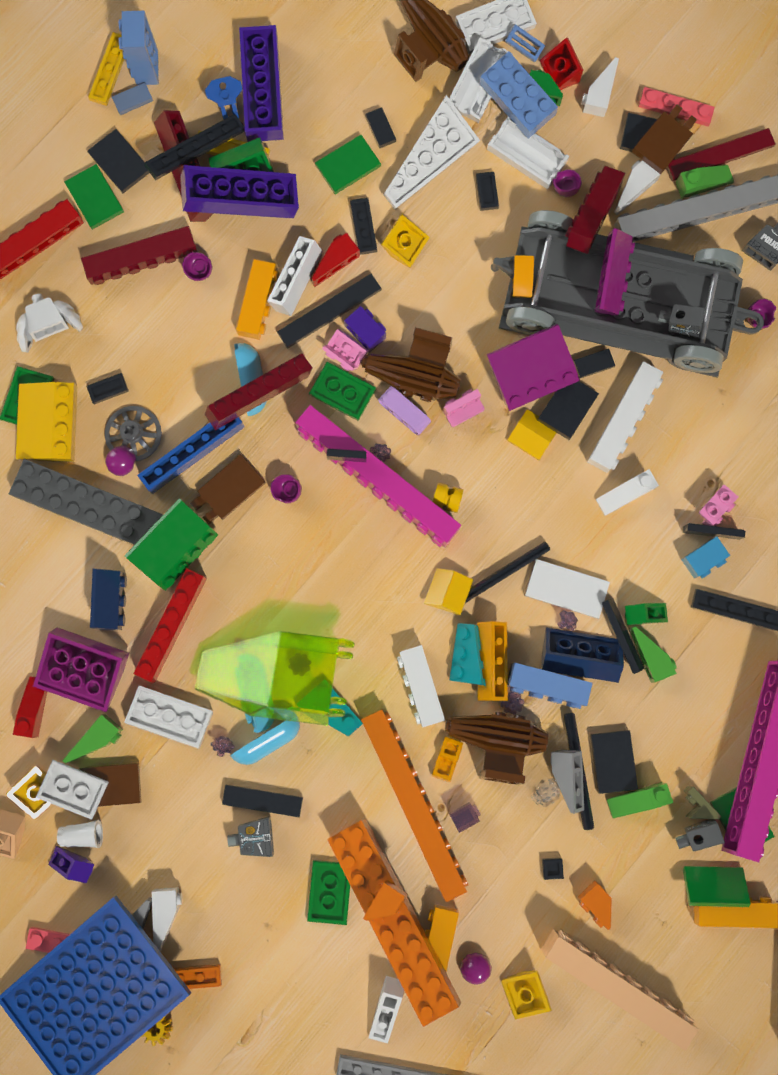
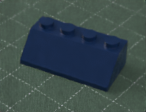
(582, 655)

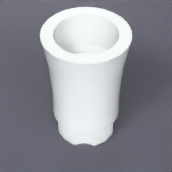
(81, 835)

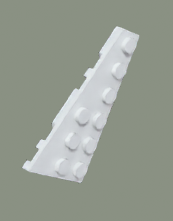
(437, 148)

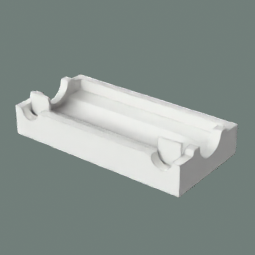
(494, 21)
(468, 94)
(530, 156)
(168, 717)

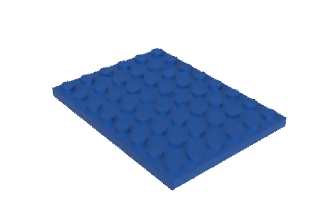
(94, 993)

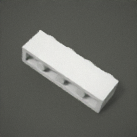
(295, 276)
(421, 685)

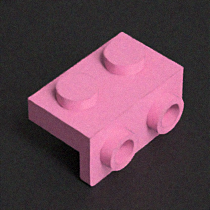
(345, 350)
(463, 408)
(720, 503)

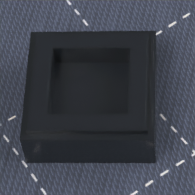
(552, 868)

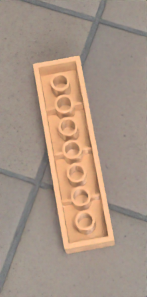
(620, 990)

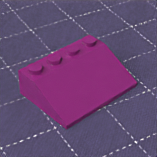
(613, 272)
(533, 367)
(80, 669)

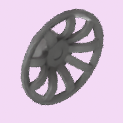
(132, 431)

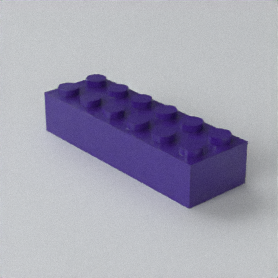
(261, 83)
(239, 192)

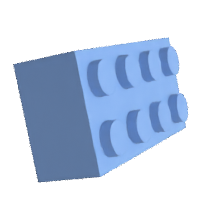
(139, 47)
(518, 95)
(549, 684)

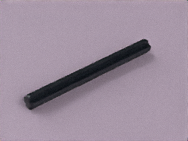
(508, 570)
(574, 744)

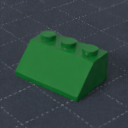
(244, 157)

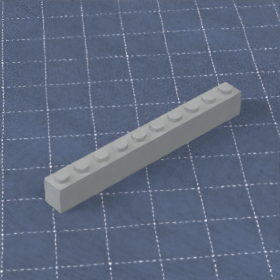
(699, 209)

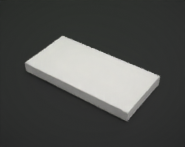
(567, 588)

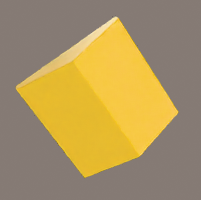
(405, 241)
(531, 435)
(448, 591)
(26, 790)
(526, 994)

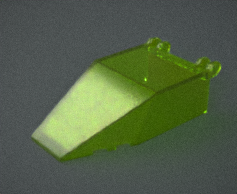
(276, 676)

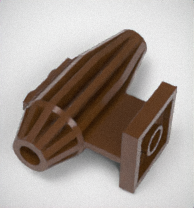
(433, 40)
(422, 371)
(504, 741)

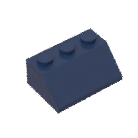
(107, 599)

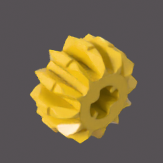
(161, 1034)

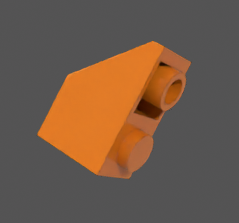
(598, 902)
(386, 903)

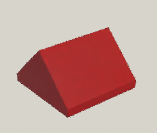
(563, 65)

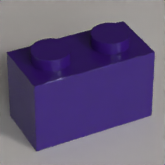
(365, 328)

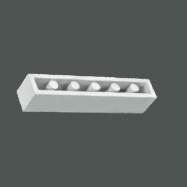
(625, 417)

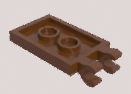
(664, 140)
(228, 489)
(123, 783)

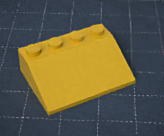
(46, 421)

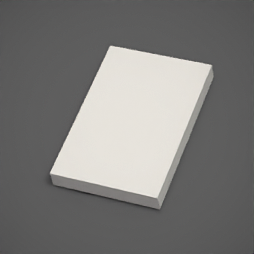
(72, 789)

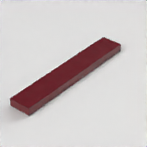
(722, 153)

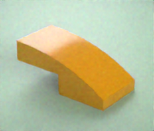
(523, 276)
(447, 759)

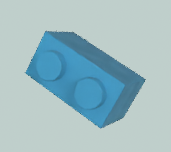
(706, 557)

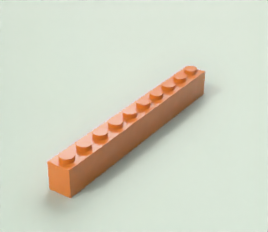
(414, 806)

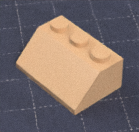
(11, 832)

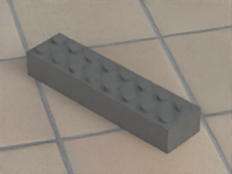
(82, 503)

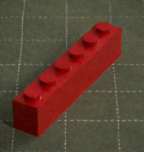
(38, 236)
(170, 626)

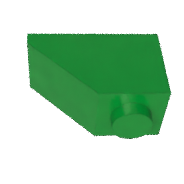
(546, 82)
(646, 613)

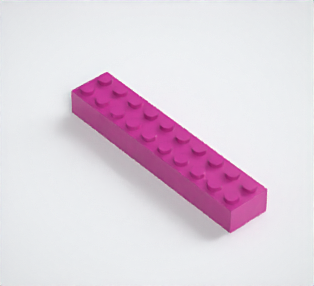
(380, 478)
(758, 777)

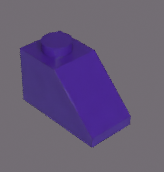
(71, 865)

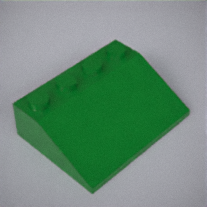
(171, 545)

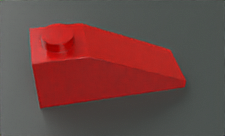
(339, 254)
(30, 711)

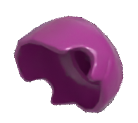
(567, 183)
(197, 266)
(765, 309)
(120, 460)
(286, 488)
(476, 968)

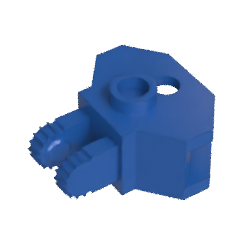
(224, 96)

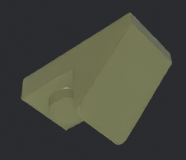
(703, 809)

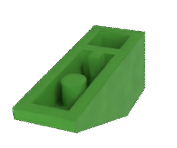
(703, 180)
(655, 660)
(99, 735)
(640, 800)

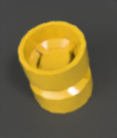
(448, 497)

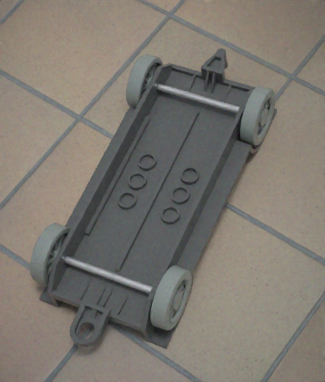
(658, 279)

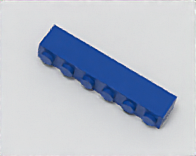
(187, 454)

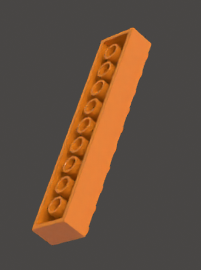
(400, 933)

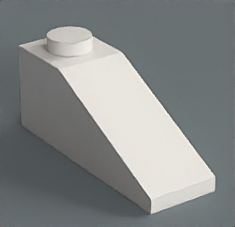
(599, 93)
(639, 181)
(627, 492)
(164, 910)
(386, 1010)

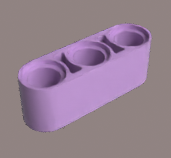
(404, 410)

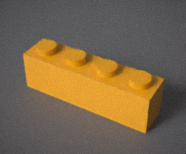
(255, 303)
(494, 657)
(759, 914)
(442, 931)

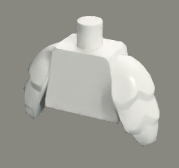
(43, 320)

